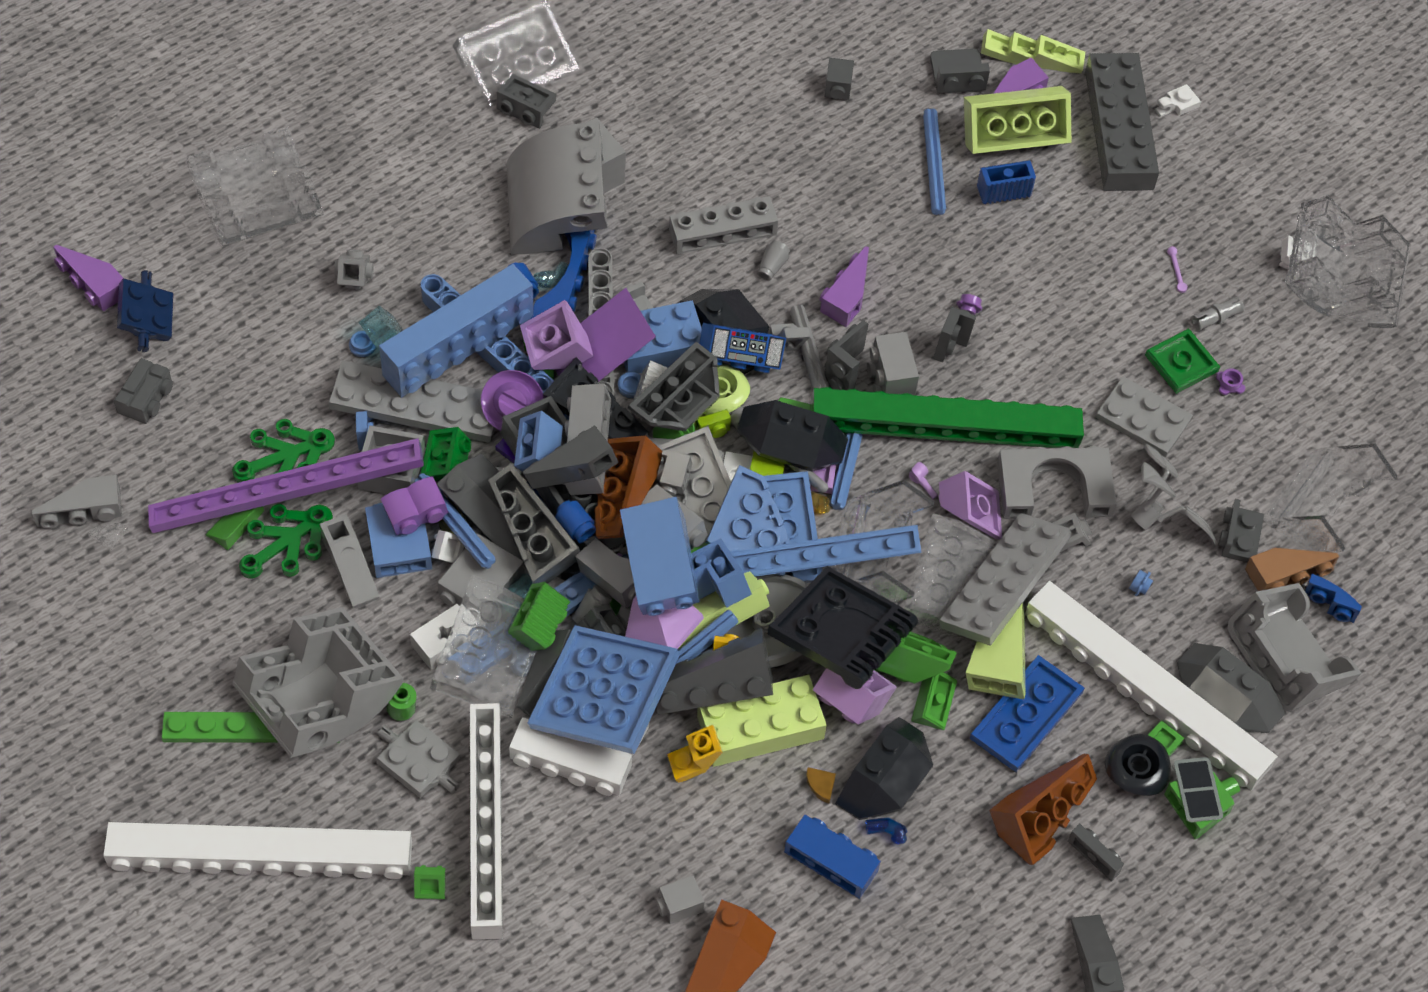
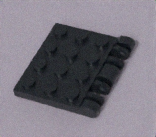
(843, 626)

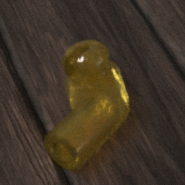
(821, 503)

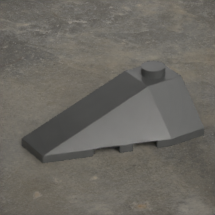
(471, 492)

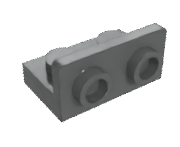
(524, 100)
(955, 331)
(1242, 532)

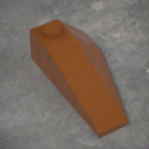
(626, 482)
(1036, 811)
(731, 951)

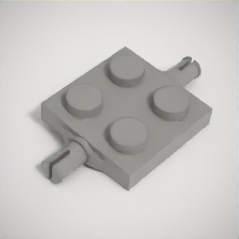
(418, 759)

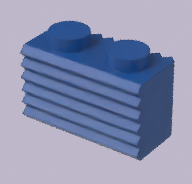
(1006, 182)

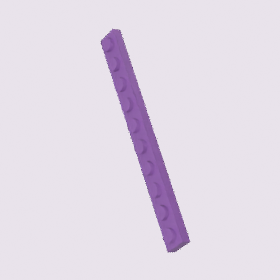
(285, 485)

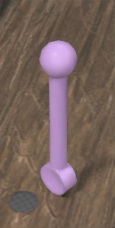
(1181, 287)

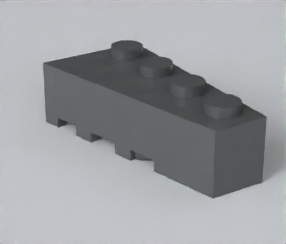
(538, 535)
(720, 676)

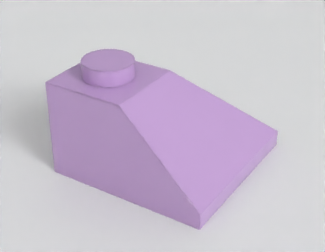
(555, 338)
(972, 502)
(664, 629)

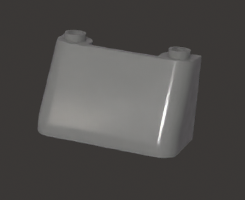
(1283, 648)

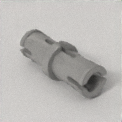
(1217, 313)

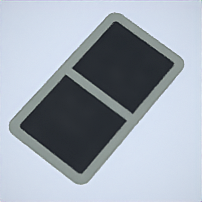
(1198, 789)

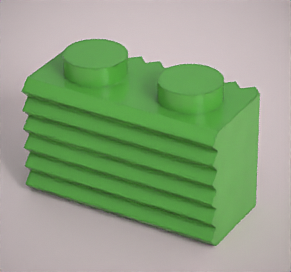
(539, 617)

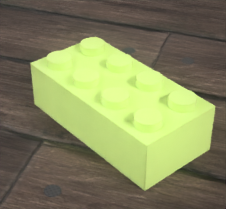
(1017, 119)
(767, 722)

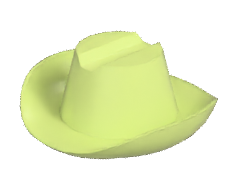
(732, 389)

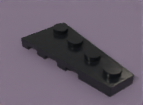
(621, 421)

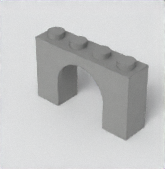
(1087, 466)
(614, 572)

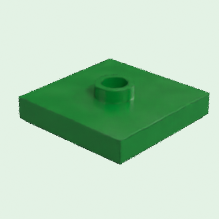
(1182, 361)

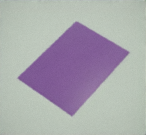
(614, 334)

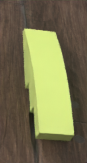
(1044, 51)

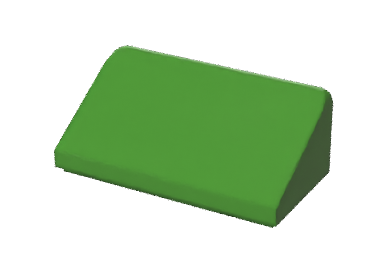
(233, 526)
(934, 701)

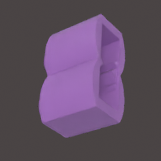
(414, 506)

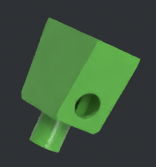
(1225, 790)

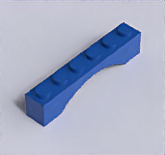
(572, 281)

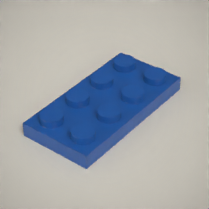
(1018, 725)

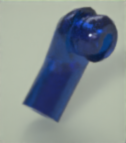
(888, 825)

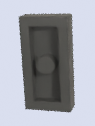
(1094, 851)

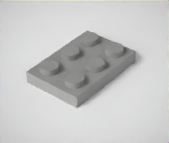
(1144, 416)

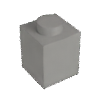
(680, 900)

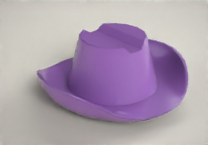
(508, 393)

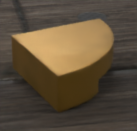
(821, 783)

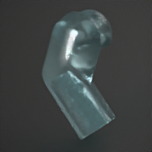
(550, 279)

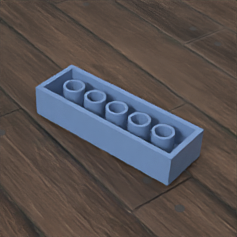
(456, 330)

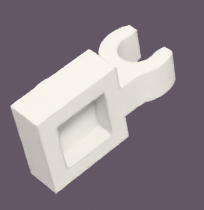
(1178, 100)

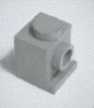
(675, 472)

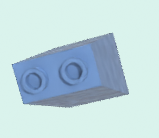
(660, 556)

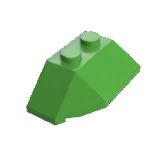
(917, 659)

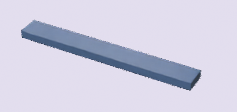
(829, 551)

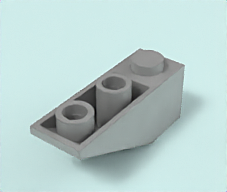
(86, 501)
(349, 560)

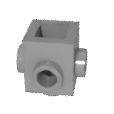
(345, 273)

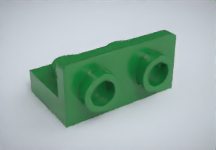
(445, 451)

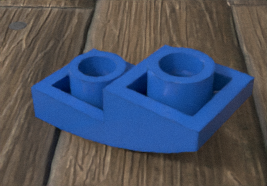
(1341, 606)

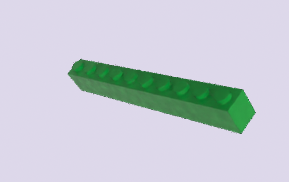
(950, 418)

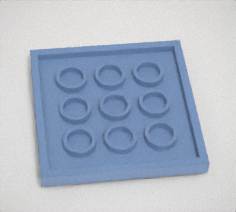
(604, 689)

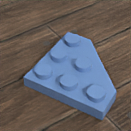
(748, 515)

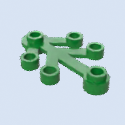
(287, 452)
(288, 537)

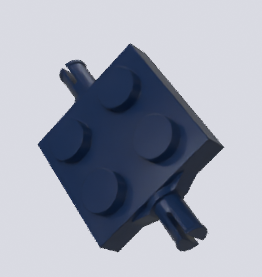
(145, 310)

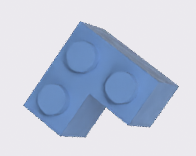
(719, 572)

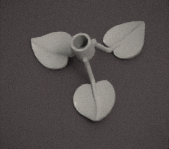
(1151, 509)

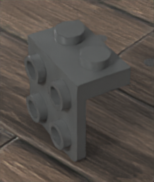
(959, 70)
(841, 365)

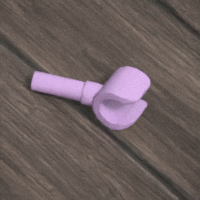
(917, 475)

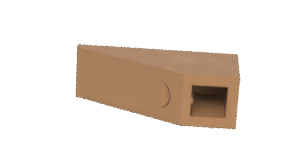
(1288, 566)

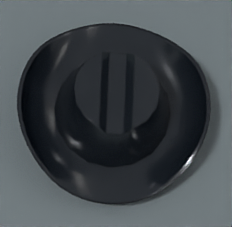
(1139, 765)

